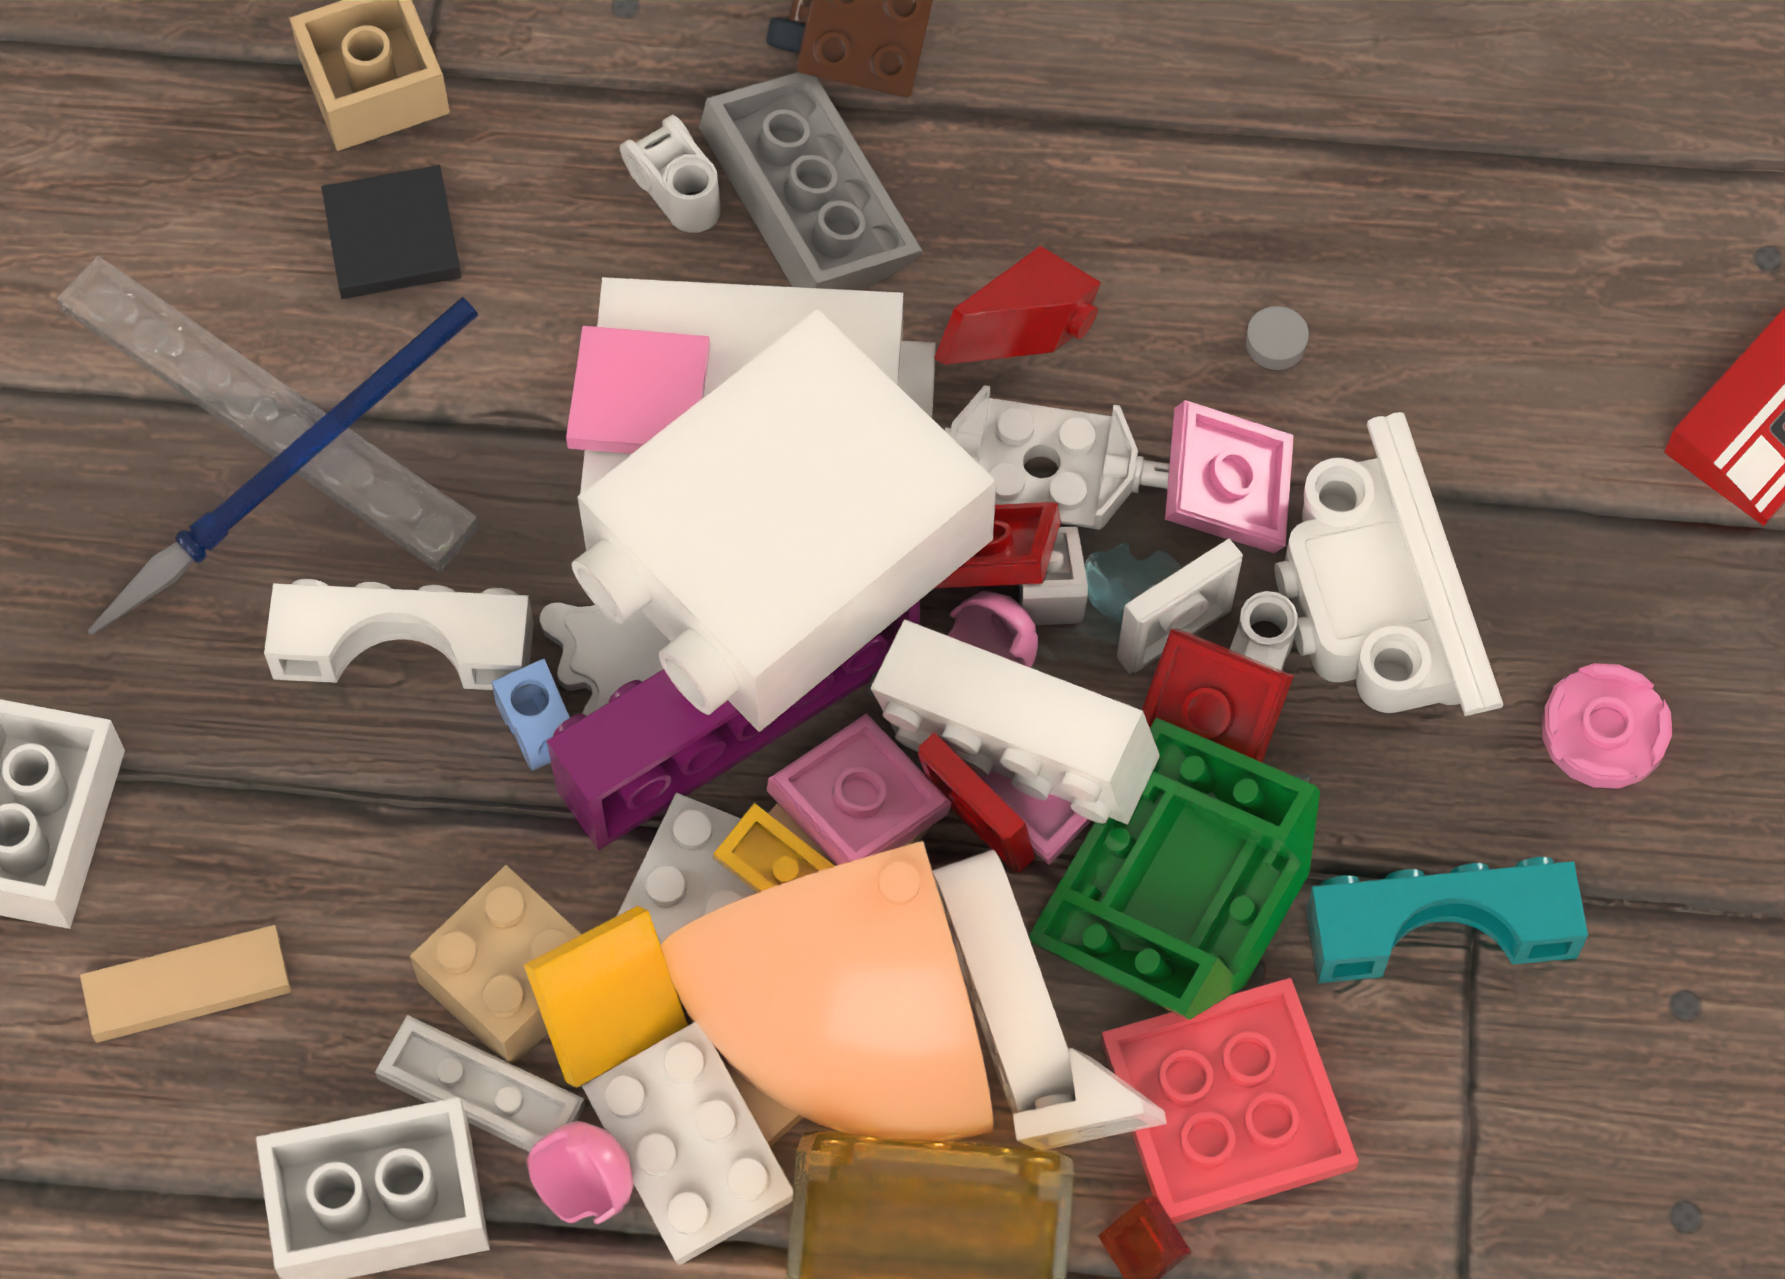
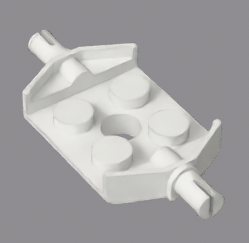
(1091, 451)

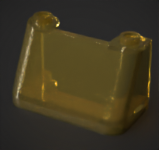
(927, 1210)

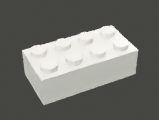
(1017, 723)

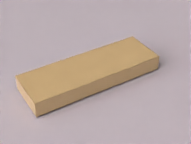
(185, 983)

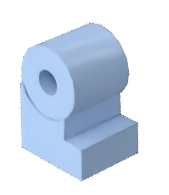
(532, 710)

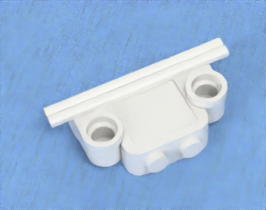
(1382, 585)

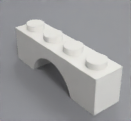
(323, 627)

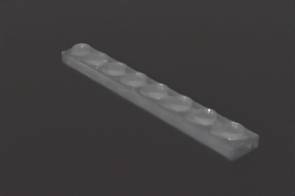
(267, 412)

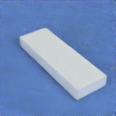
(491, 1090)

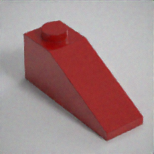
(1022, 312)

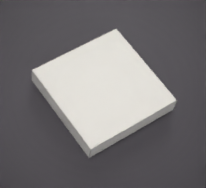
(1184, 601)

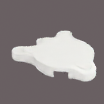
(601, 652)

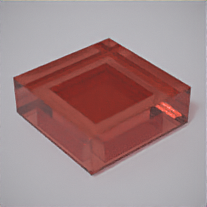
(1145, 1241)

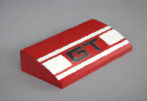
(1738, 429)

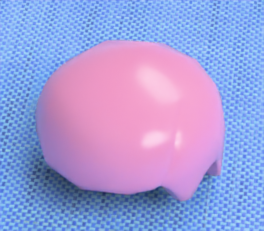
(997, 626)
(581, 1172)

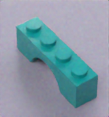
(1525, 909)

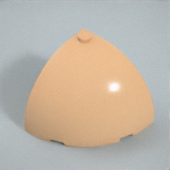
(842, 999)

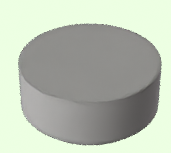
(1277, 338)

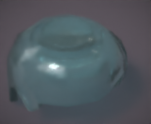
(1119, 577)

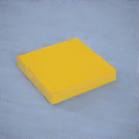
(606, 996)

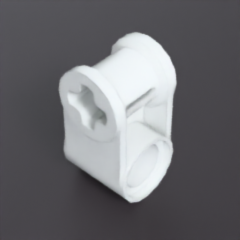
(668, 168)

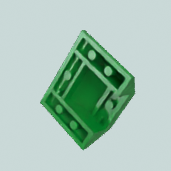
(1193, 880)

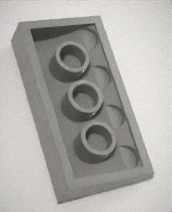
(807, 184)

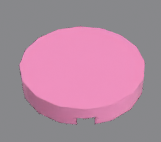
(1606, 726)

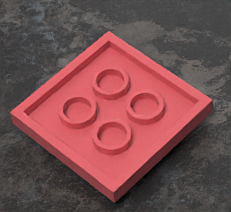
(1238, 1098)

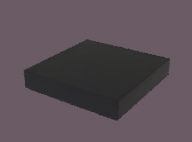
(390, 232)

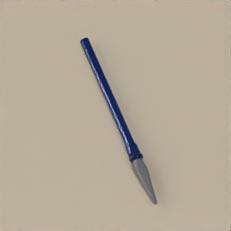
(213, 526)

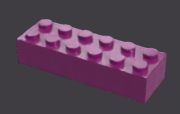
(654, 743)

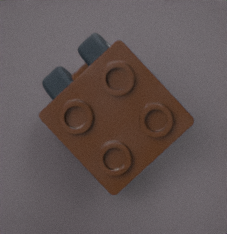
(856, 41)

